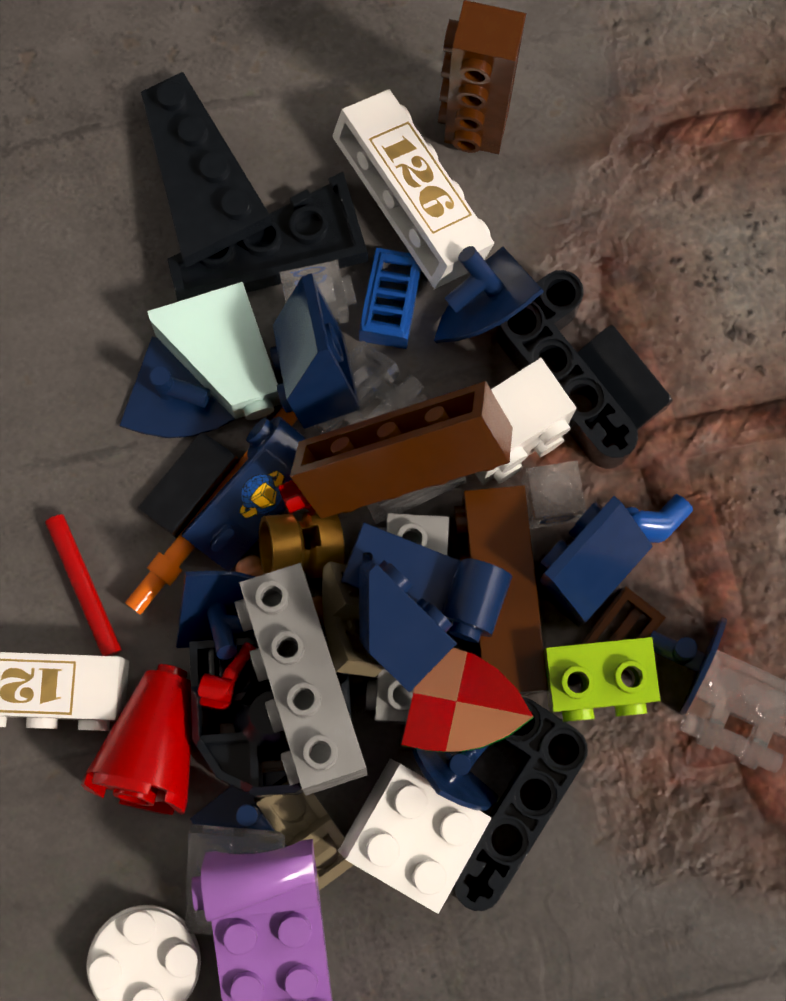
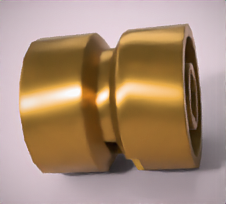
(284, 539)

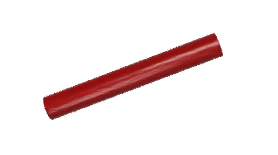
(83, 585)

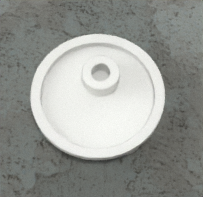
(143, 957)

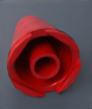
(148, 746)

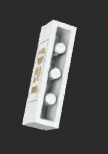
(410, 186)
(62, 689)

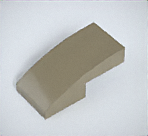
(342, 625)
(304, 819)

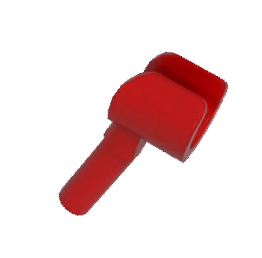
(293, 497)
(218, 691)

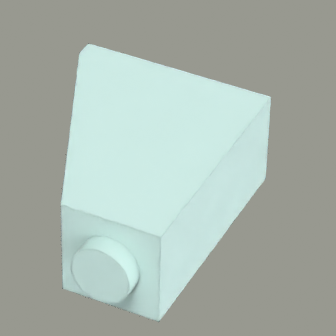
(222, 348)

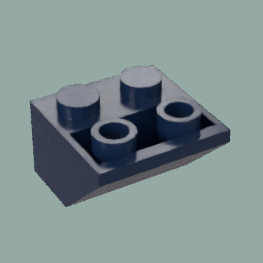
(595, 563)
(395, 629)

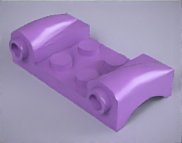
(266, 924)

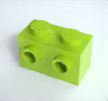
(600, 672)

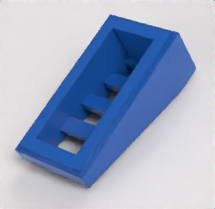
(383, 332)

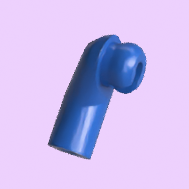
(661, 524)

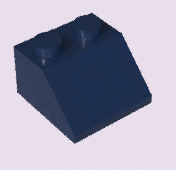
(312, 358)

